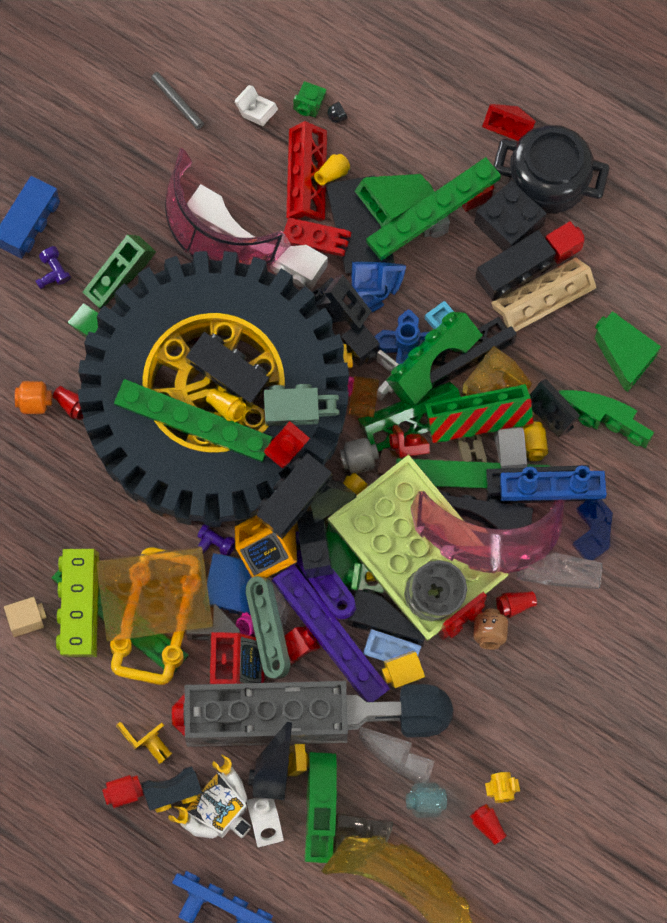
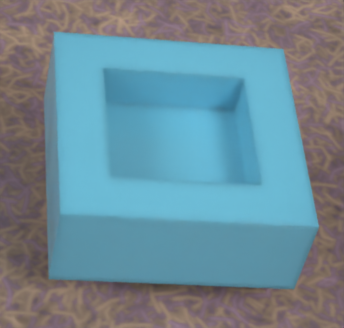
(436, 315)

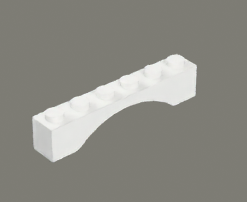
(300, 261)

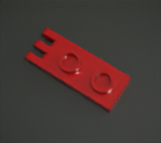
(317, 236)

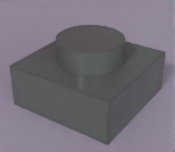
(438, 229)

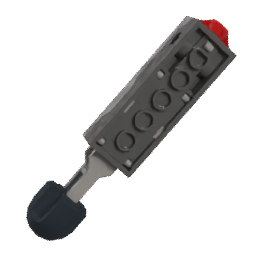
(317, 711)

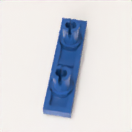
(553, 485)
(199, 893)

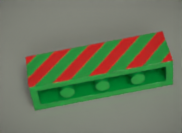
(479, 413)

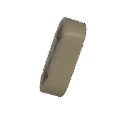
(477, 449)

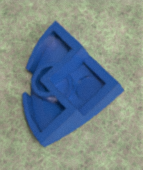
(376, 281)

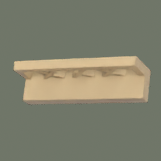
(545, 296)

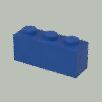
(27, 216)

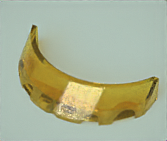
(403, 872)

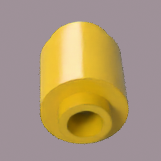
(535, 441)

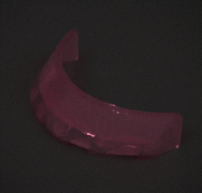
(483, 547)

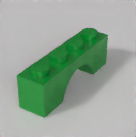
(412, 377)

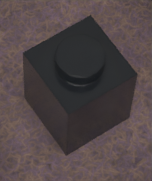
(361, 345)

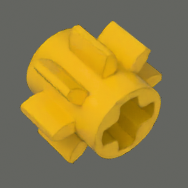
(502, 787)

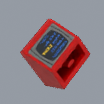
(235, 659)

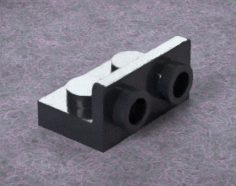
(553, 408)

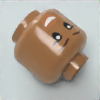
(490, 629)

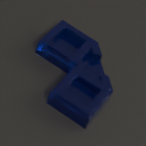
(597, 539)

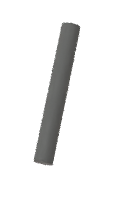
(177, 100)

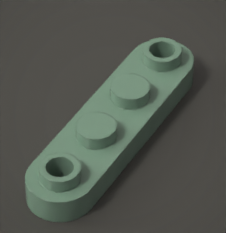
(267, 627)

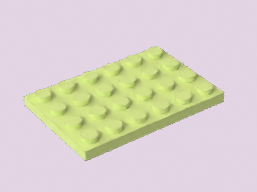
(384, 538)

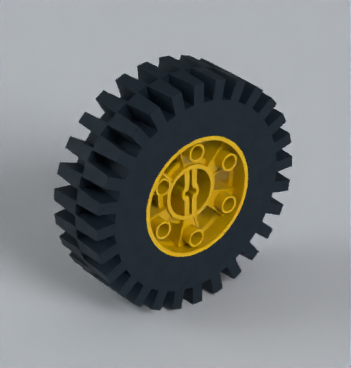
(163, 313)

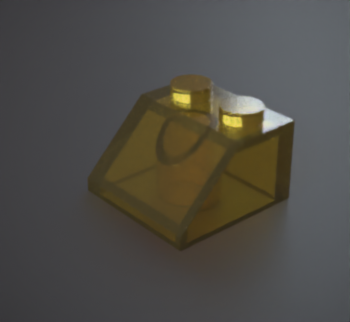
(495, 373)

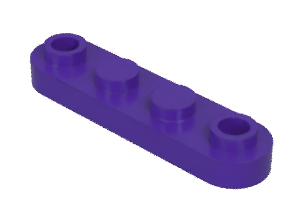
(330, 590)

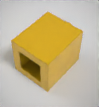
(403, 669)

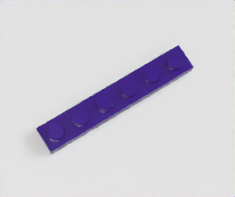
(330, 634)

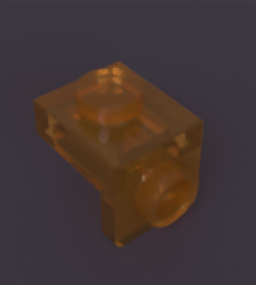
(364, 397)

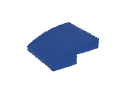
(228, 584)

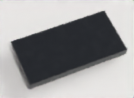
(353, 215)

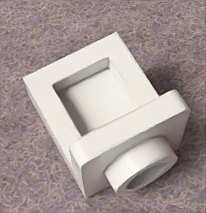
(255, 107)

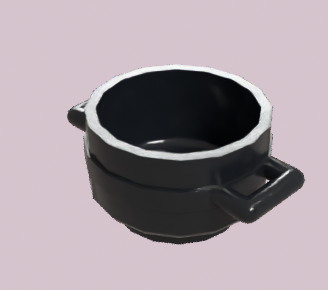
(552, 167)

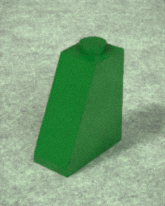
(392, 195)
(625, 349)

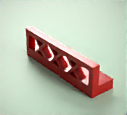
(301, 169)

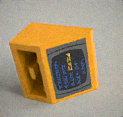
(262, 549)

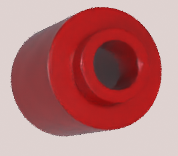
(122, 791)

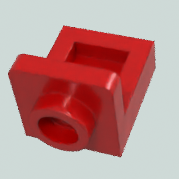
(299, 643)

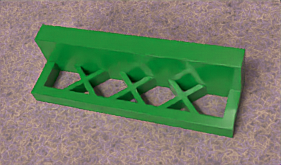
(402, 412)

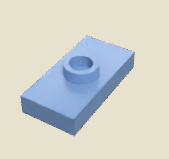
(386, 646)

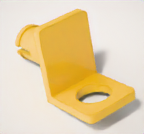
(151, 741)

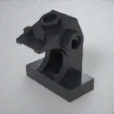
(331, 297)

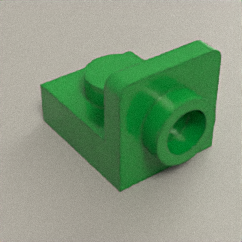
(309, 99)

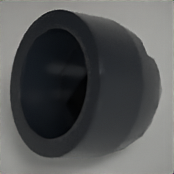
(336, 113)

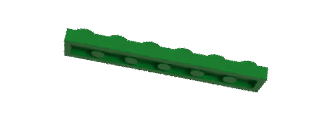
(433, 208)
(192, 420)

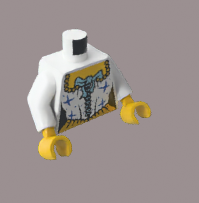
(217, 807)

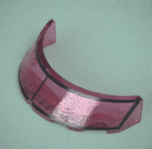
(196, 236)

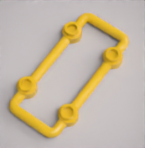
(171, 656)

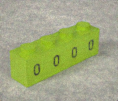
(78, 603)

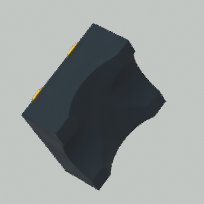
(180, 788)

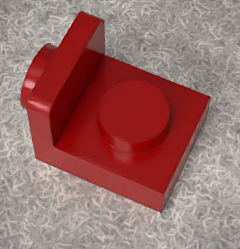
(286, 444)
(411, 445)

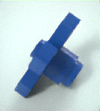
(404, 338)

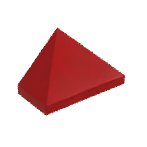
(508, 121)

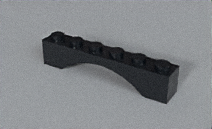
(491, 512)

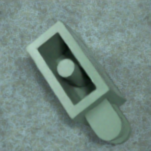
(296, 405)

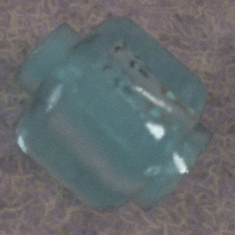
(426, 800)

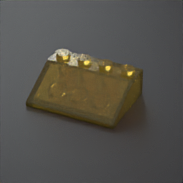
(154, 593)

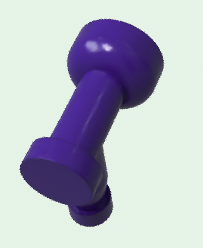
(50, 256)
(208, 536)

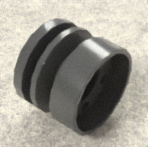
(436, 576)

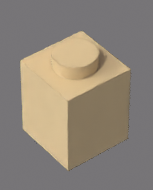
(25, 616)

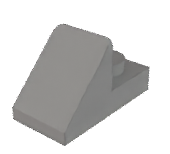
(511, 447)

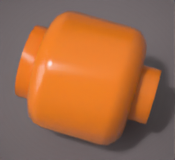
(33, 397)

